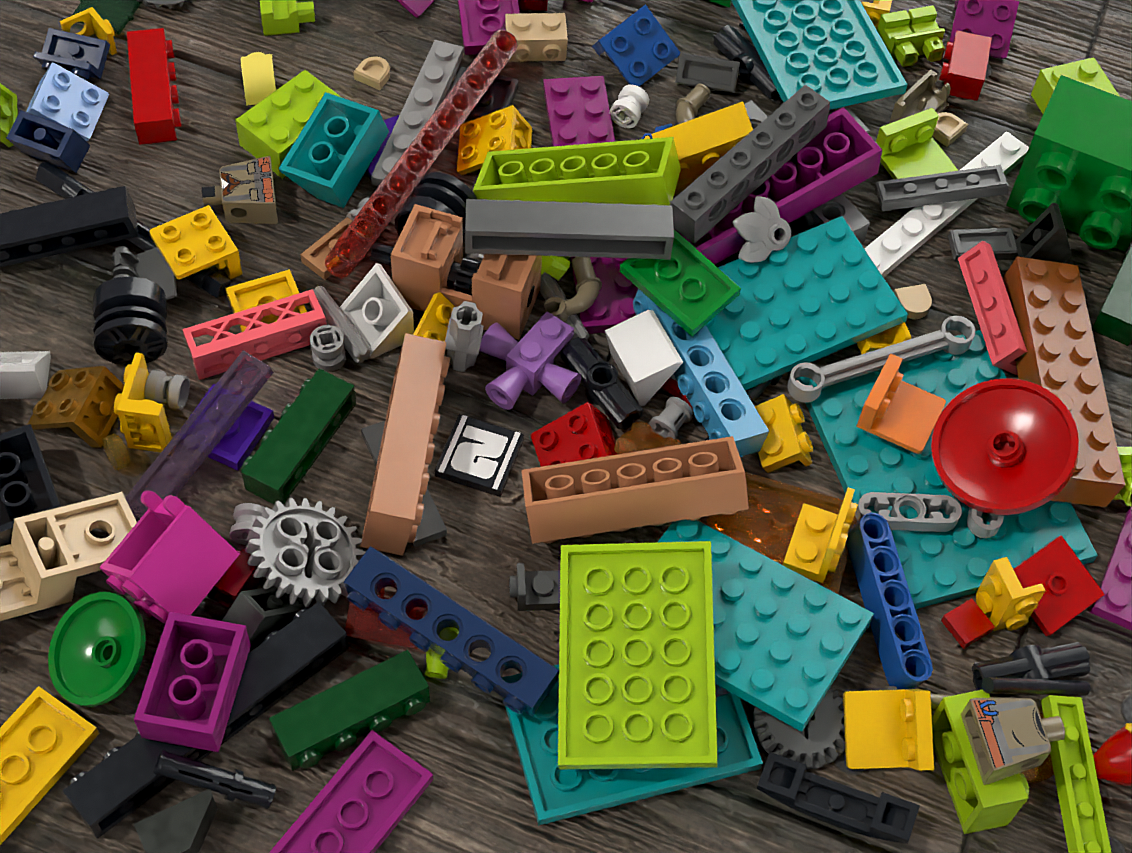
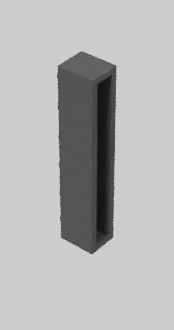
(568, 229)

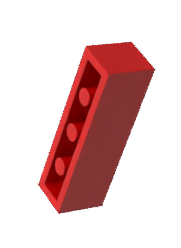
(152, 87)

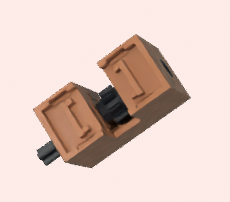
(432, 261)

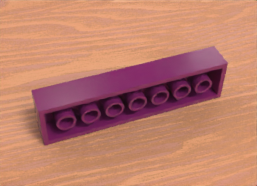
(817, 173)

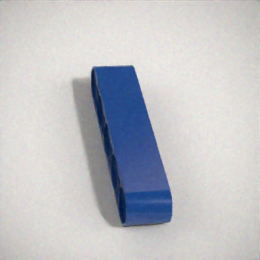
(894, 618)

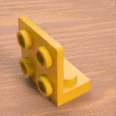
(493, 132)
(196, 243)
(141, 419)
(819, 539)
(888, 729)

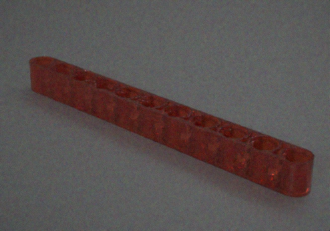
(420, 155)

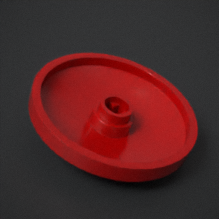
(1005, 446)

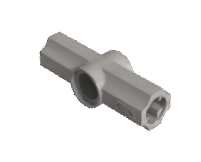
(464, 336)

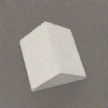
(379, 312)
(643, 354)
(24, 374)

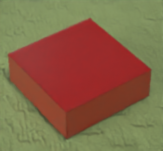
(967, 623)

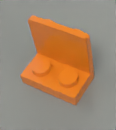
(900, 410)

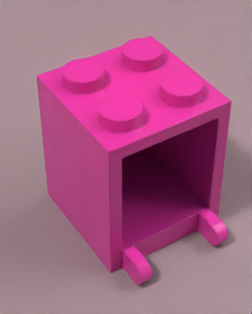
(168, 559)

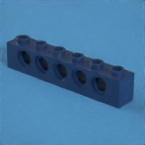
(378, 571)

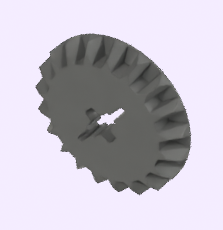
(823, 735)

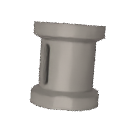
(671, 418)

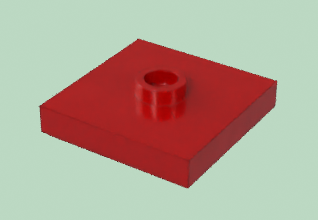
(1066, 583)

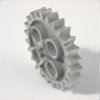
(278, 542)

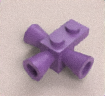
(530, 361)

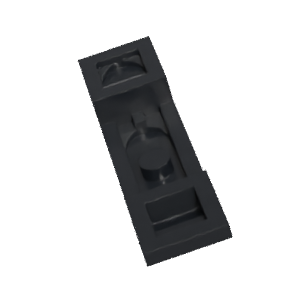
(836, 803)

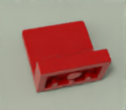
(574, 437)

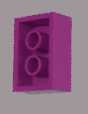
(193, 682)

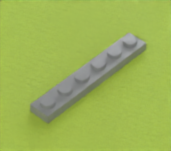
(421, 103)

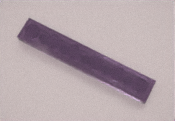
(201, 431)

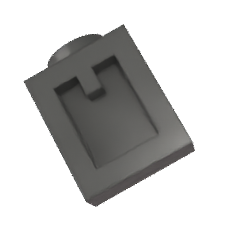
(535, 589)

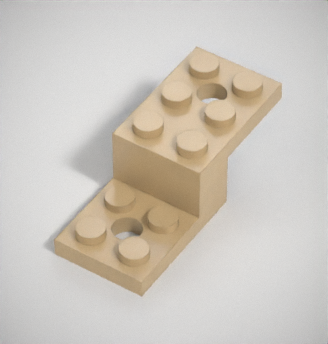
(55, 549)

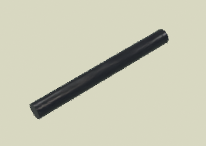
(1035, 686)

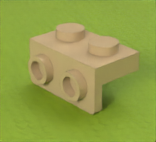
(538, 36)

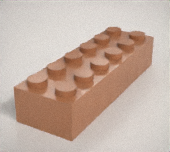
(406, 446)
(634, 490)

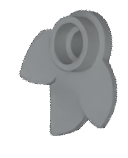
(759, 230)

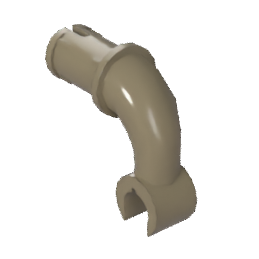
(688, 107)
(587, 291)

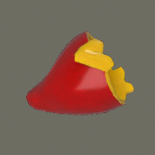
(1114, 757)

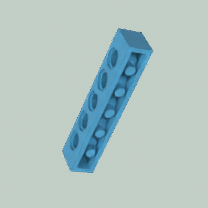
(710, 384)

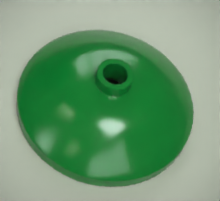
(96, 649)

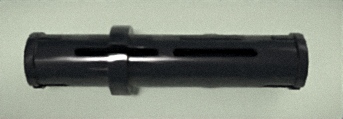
(216, 779)

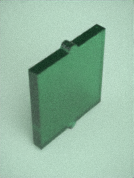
(115, 11)

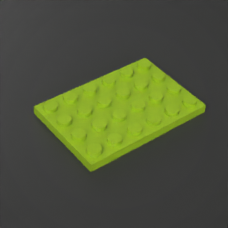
(636, 656)

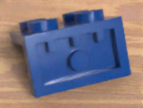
(638, 47)

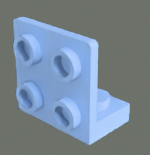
(68, 101)

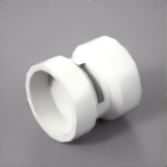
(629, 106)

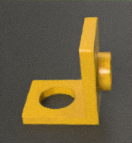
(93, 25)

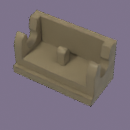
(921, 97)

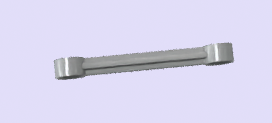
(876, 359)

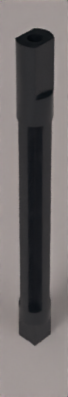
(68, 187)

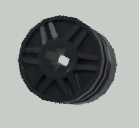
(439, 193)
(129, 320)

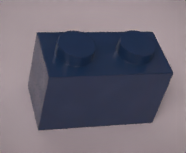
(48, 141)

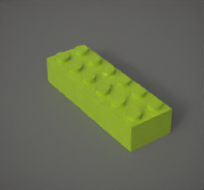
(591, 173)

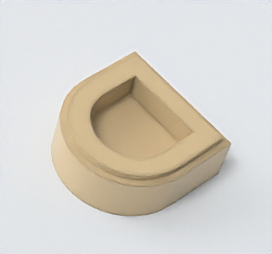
(373, 72)
(949, 128)
(915, 300)

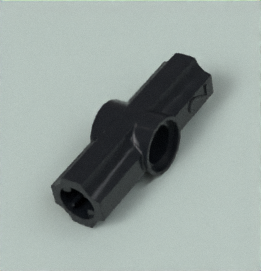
(751, 67)
(612, 396)
(1035, 663)

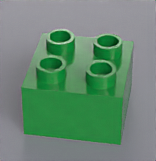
(1081, 164)

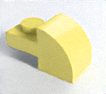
(257, 77)

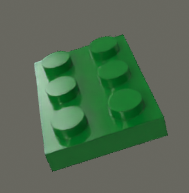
(684, 286)

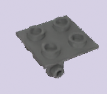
(145, 265)

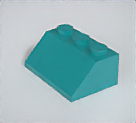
(335, 149)

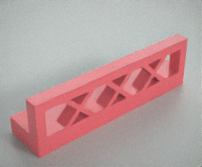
(992, 306)
(259, 339)

